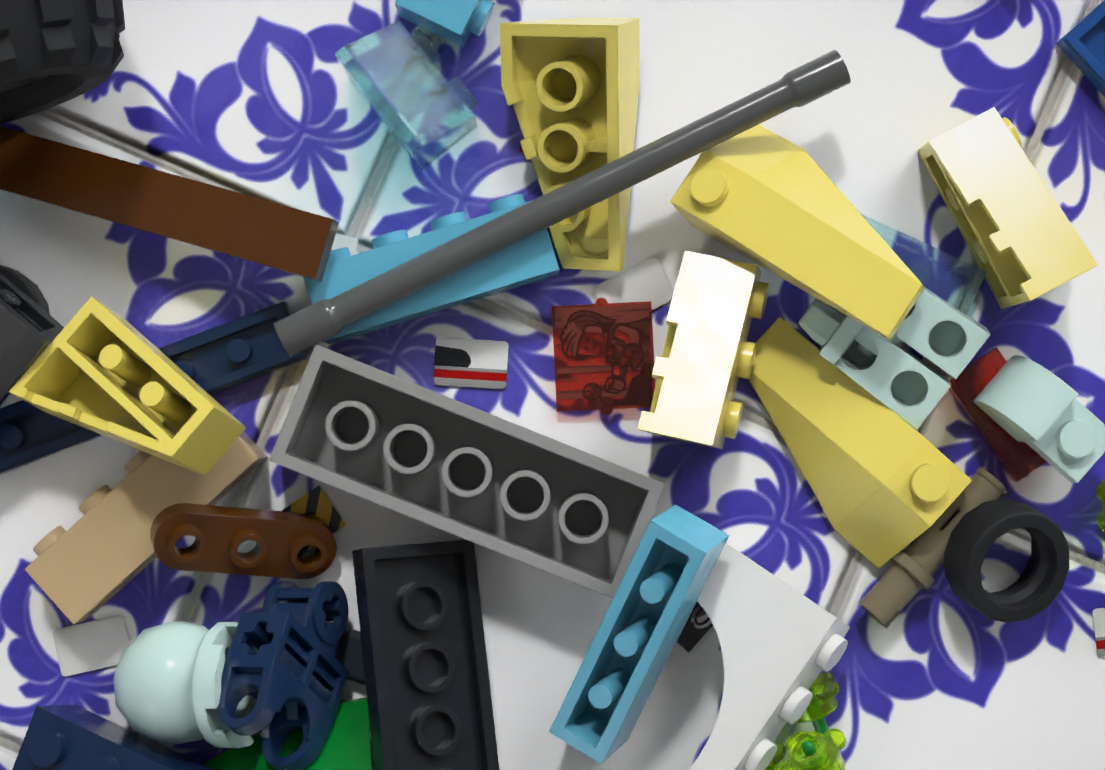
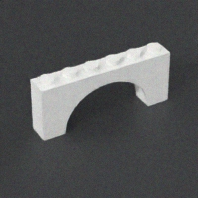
(771, 655)

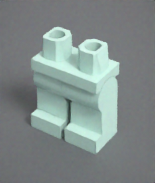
(890, 369)

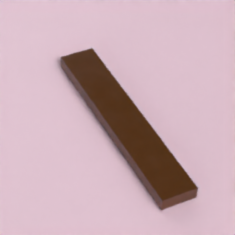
(166, 204)

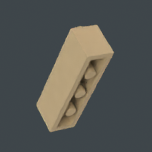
(113, 540)

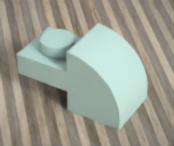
(1045, 415)

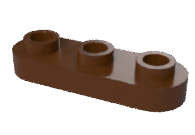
(222, 530)

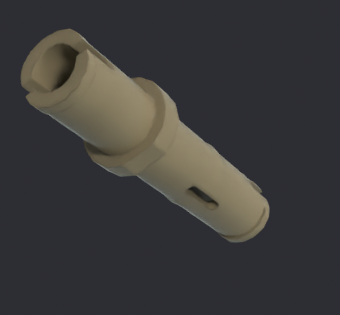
(925, 556)

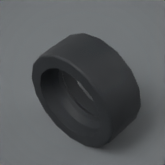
(1036, 585)

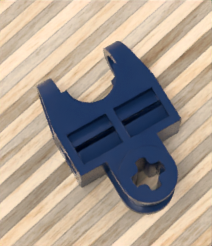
(289, 668)

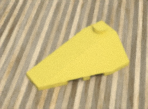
(577, 111)
(792, 220)
(861, 459)

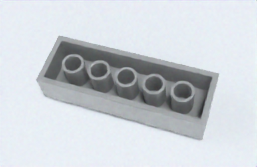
(466, 471)

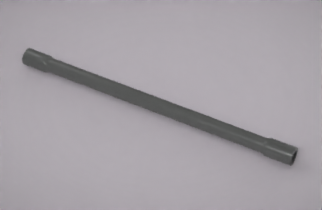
(793, 90)

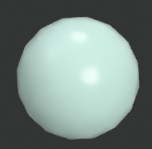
(172, 684)

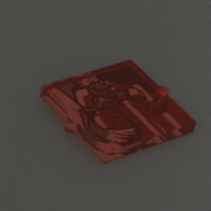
(603, 356)

